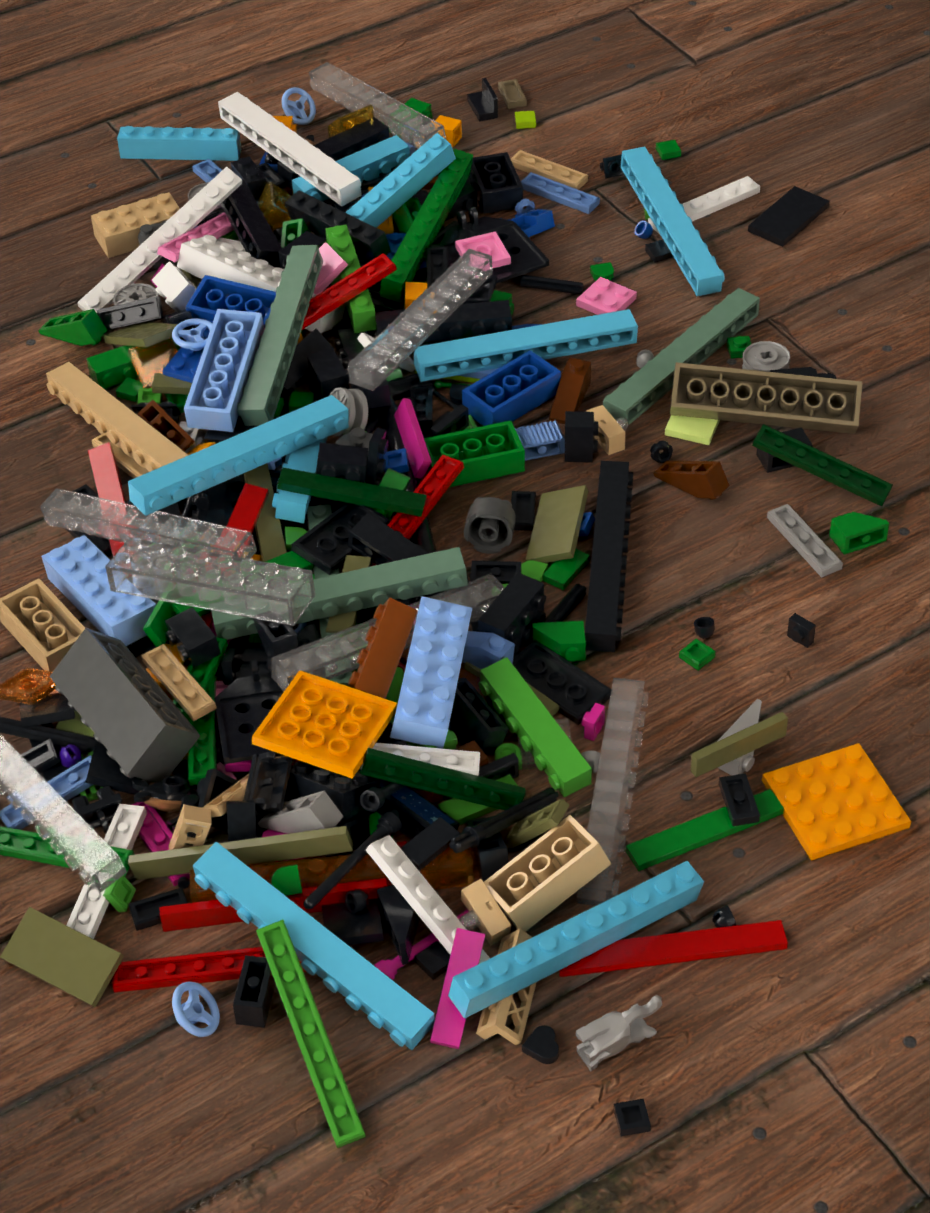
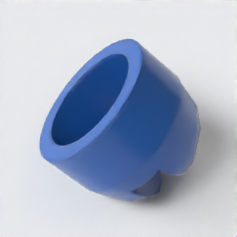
(643, 230)

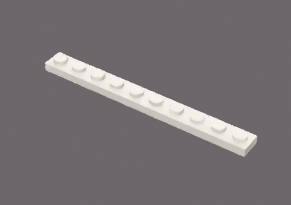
(146, 254)

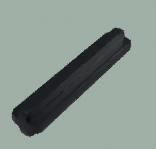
(551, 284)
(567, 604)

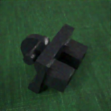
(100, 812)

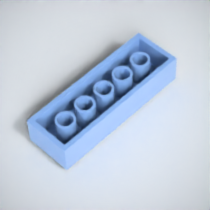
(223, 370)
(82, 578)
(431, 673)

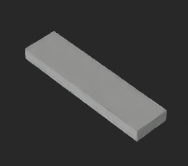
(804, 540)

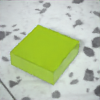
(525, 119)

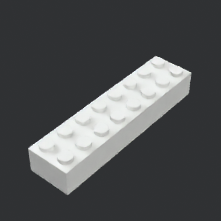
(221, 260)

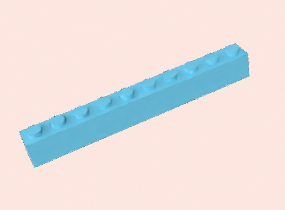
(672, 222)
(545, 340)
(237, 455)
(574, 939)
(316, 947)

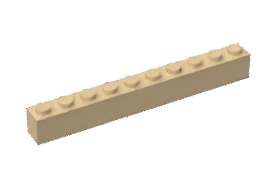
(112, 418)

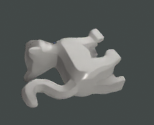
(615, 1032)

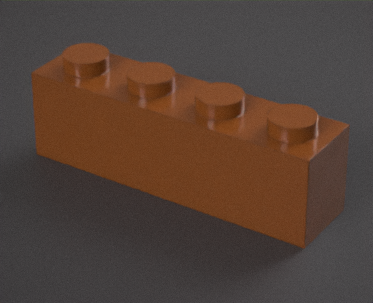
(384, 648)

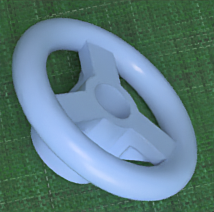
(296, 108)
(193, 337)
(193, 1011)

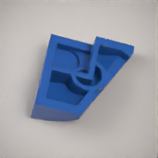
(534, 221)

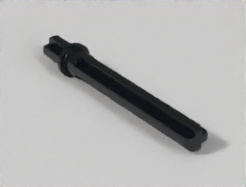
(43, 733)
(474, 835)

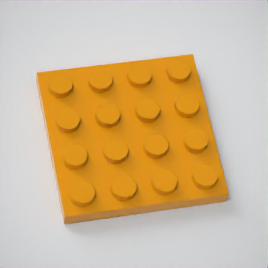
(324, 724)
(836, 801)

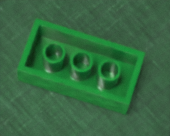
(484, 450)

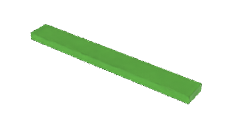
(310, 1034)

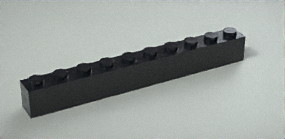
(608, 557)

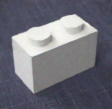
(175, 286)

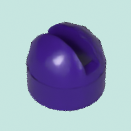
(66, 759)

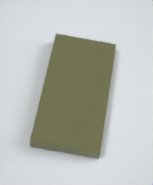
(141, 334)
(557, 525)
(62, 956)

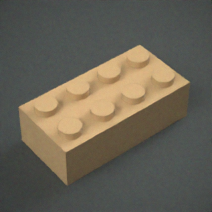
(119, 227)
(40, 623)
(547, 873)

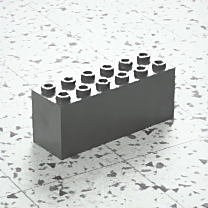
(124, 707)

